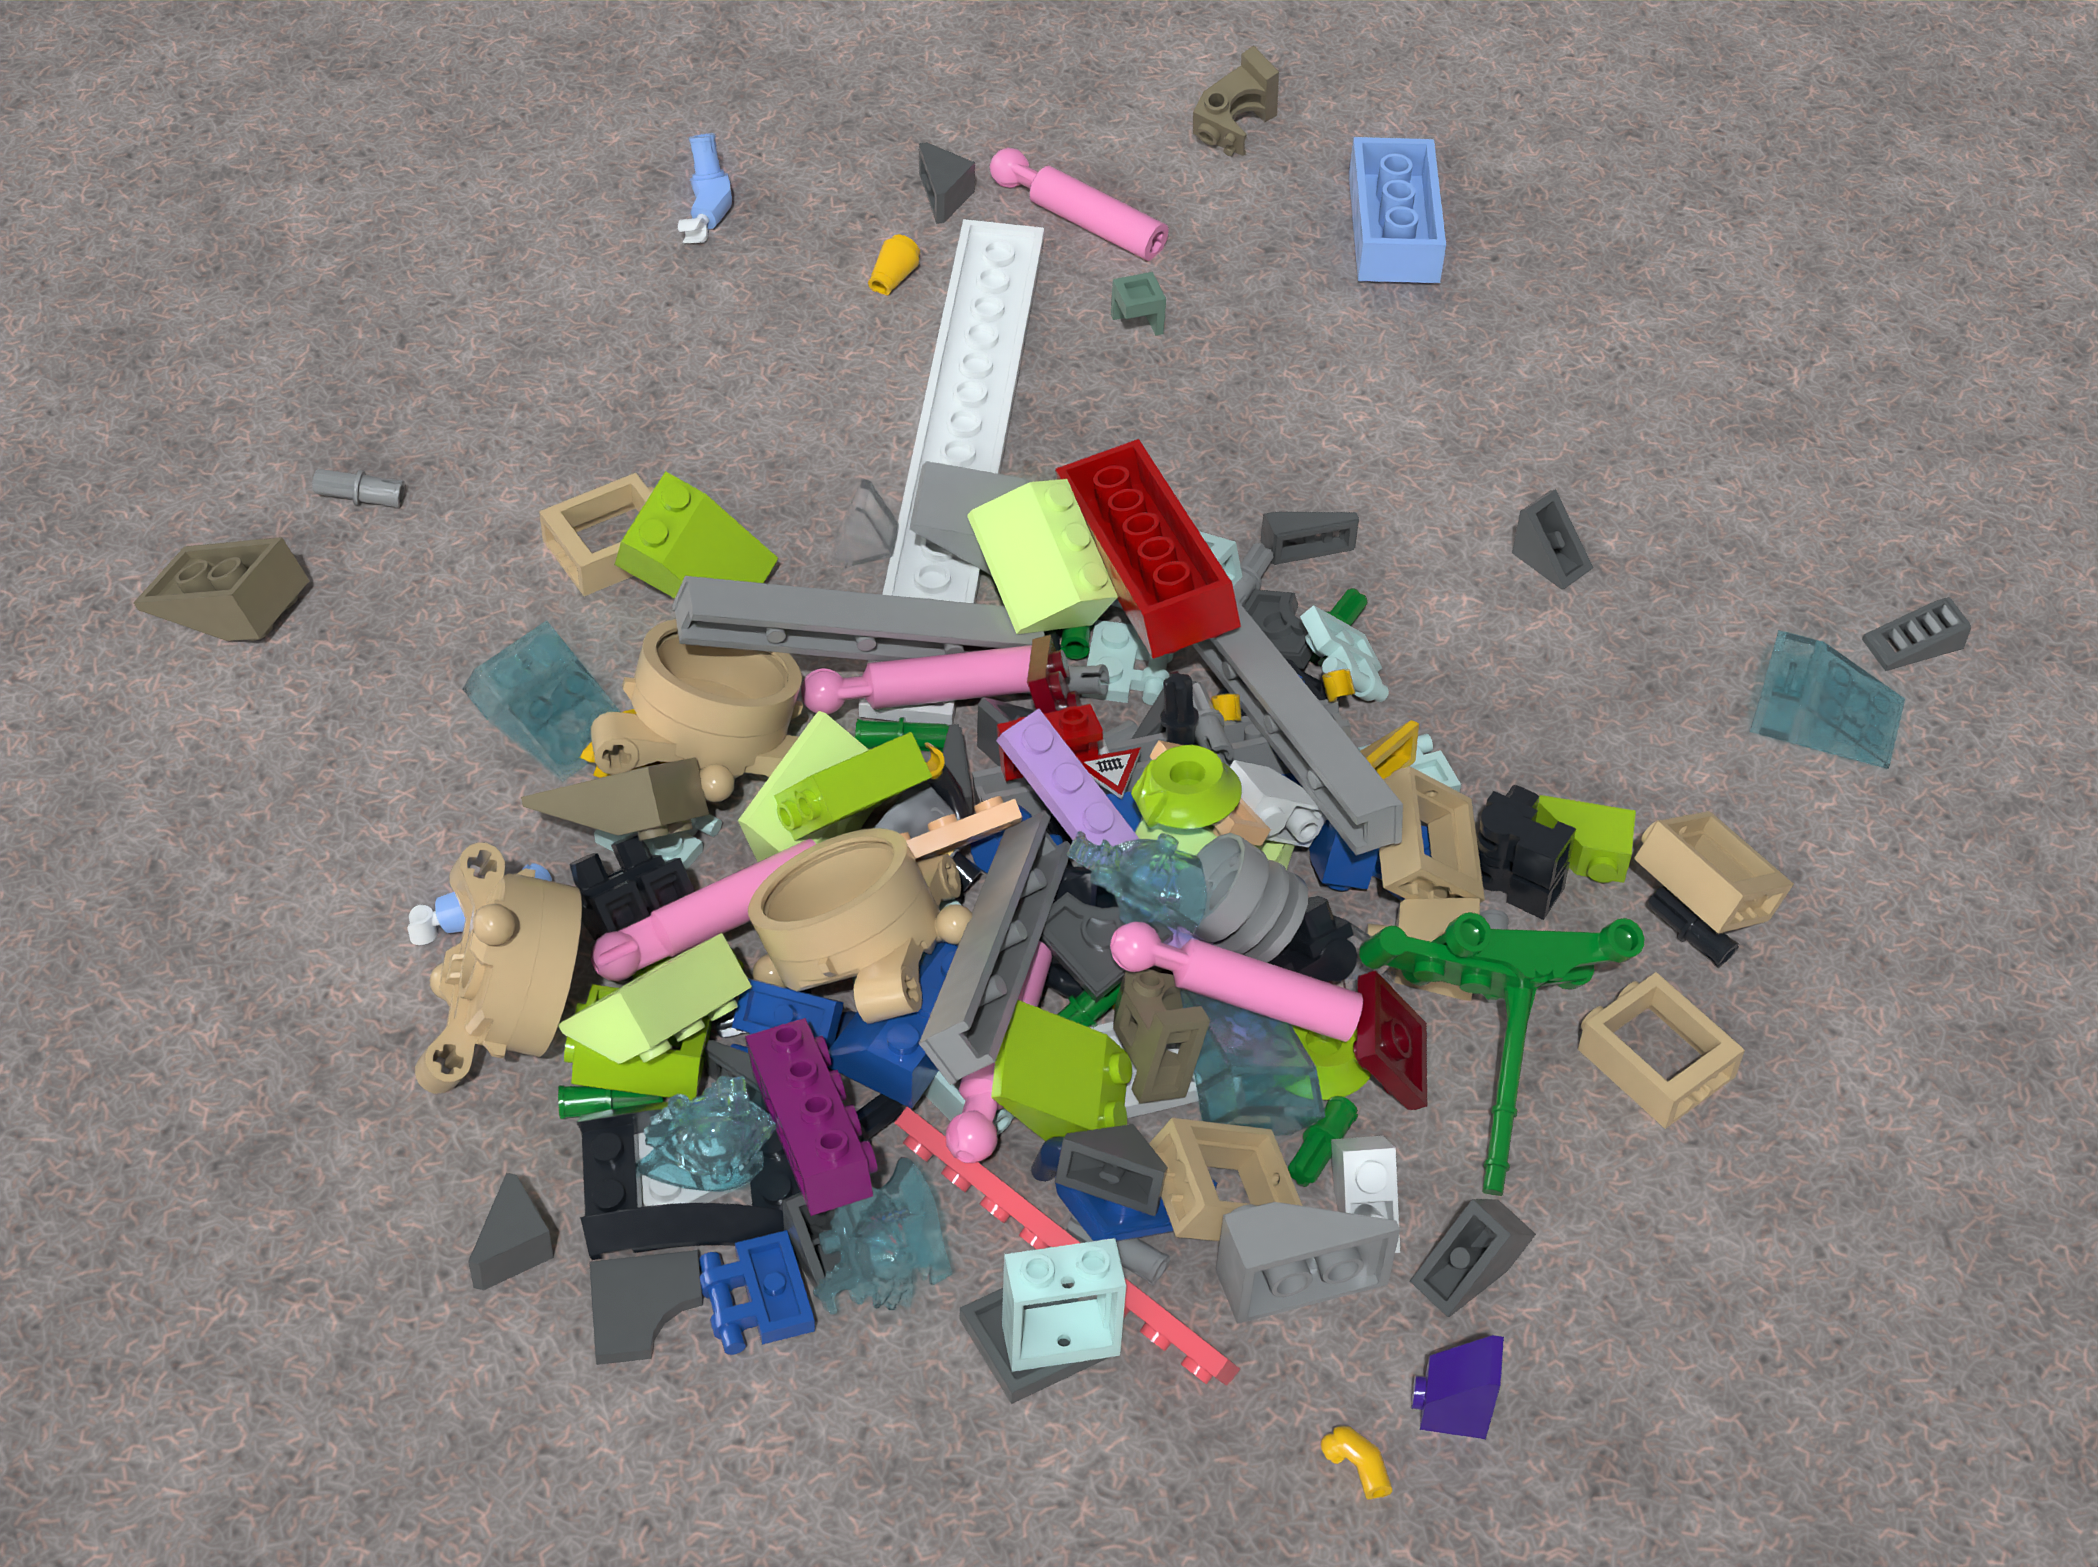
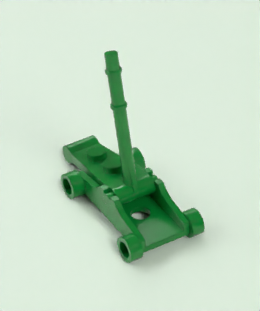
(1507, 967)

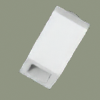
(1280, 804)
(1366, 1177)

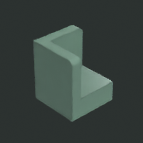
(1138, 297)

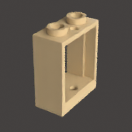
(562, 521)
(1455, 859)
(1713, 871)
(1660, 1098)
(1188, 1189)

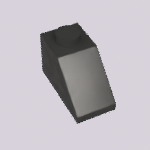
(1472, 1254)

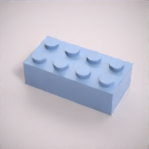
(1396, 210)

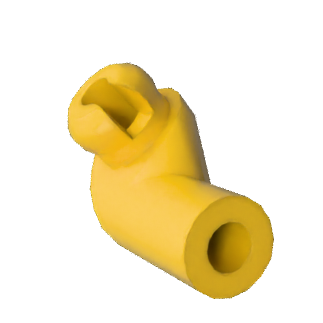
(1366, 1457)

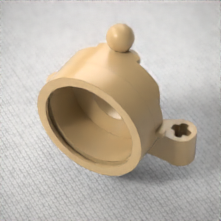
(702, 704)
(859, 912)
(508, 971)

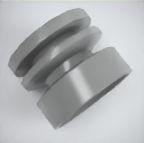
(1250, 899)

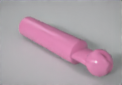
(1082, 204)
(922, 680)
(686, 920)
(1242, 981)
(972, 1133)

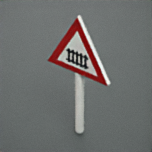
(1112, 769)

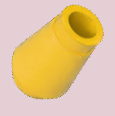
(894, 263)

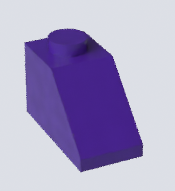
(1460, 1388)

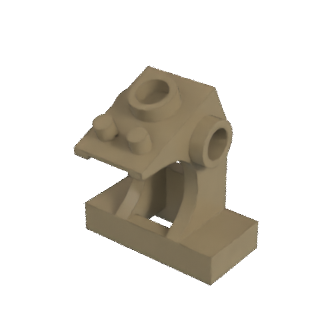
(1245, 89)
(1149, 1018)

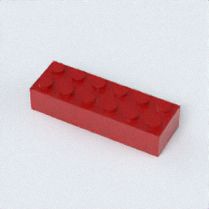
(1152, 550)

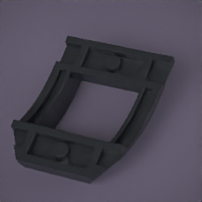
(614, 1198)

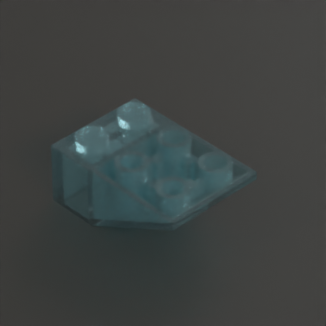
(541, 699)
(1826, 702)
(1254, 1071)

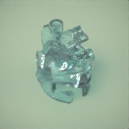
(1147, 879)
(708, 1138)
(883, 1243)

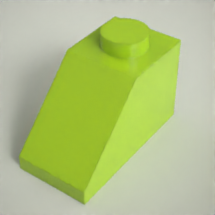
(1601, 838)

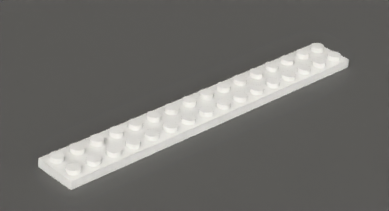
(965, 409)

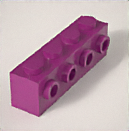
(810, 1116)

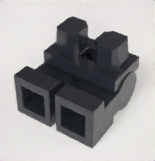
(1523, 855)
(630, 892)
(1320, 945)

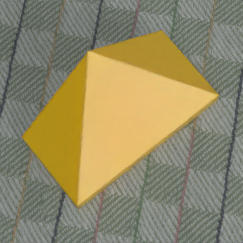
(1393, 750)

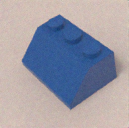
(888, 1052)

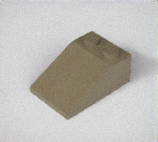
(227, 588)
(643, 800)

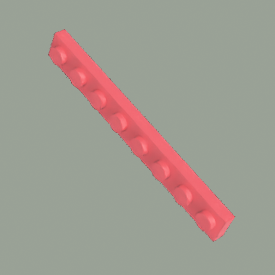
(1044, 1233)

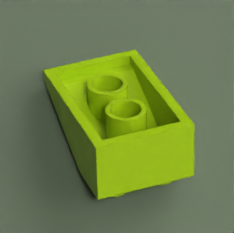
(689, 535)
(1060, 1074)

